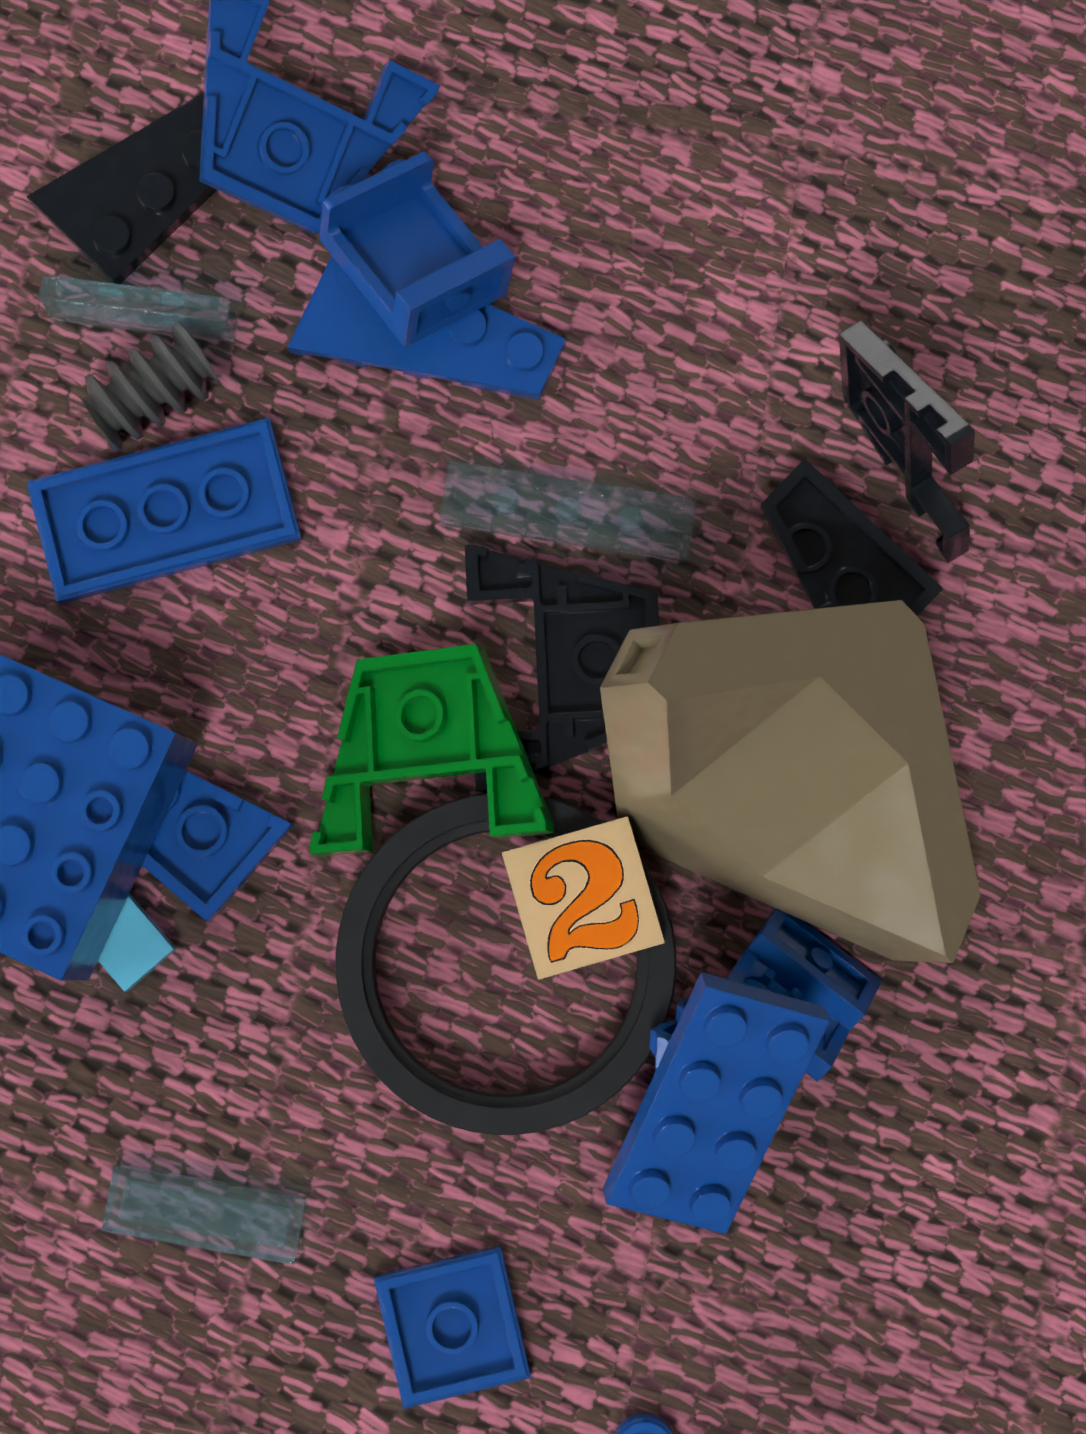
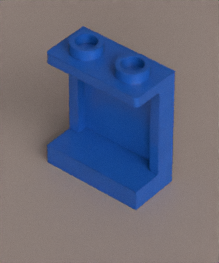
(411, 250)

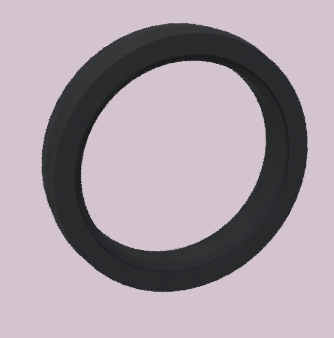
(403, 1071)

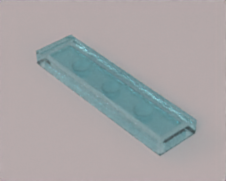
(567, 512)

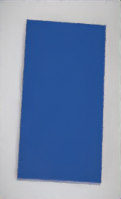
(164, 511)

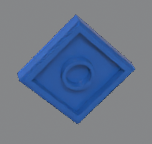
(452, 1326)

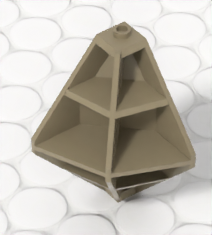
(799, 769)

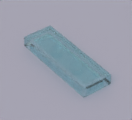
(138, 308)
(204, 1213)

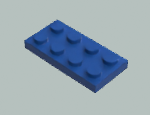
(714, 1103)

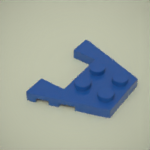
(280, 142)

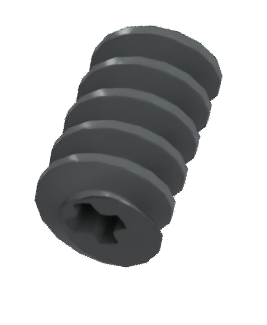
(148, 386)

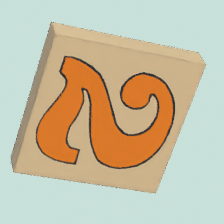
(583, 898)

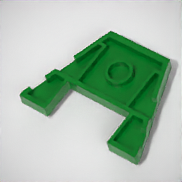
(420, 721)

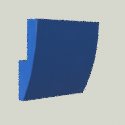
(805, 965)

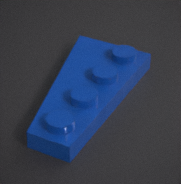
(479, 350)

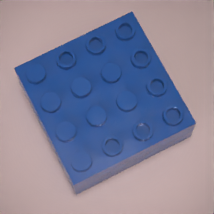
(75, 816)

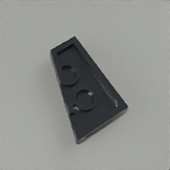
(839, 549)

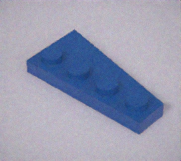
(211, 844)

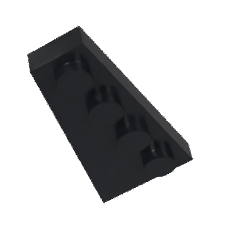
(131, 193)

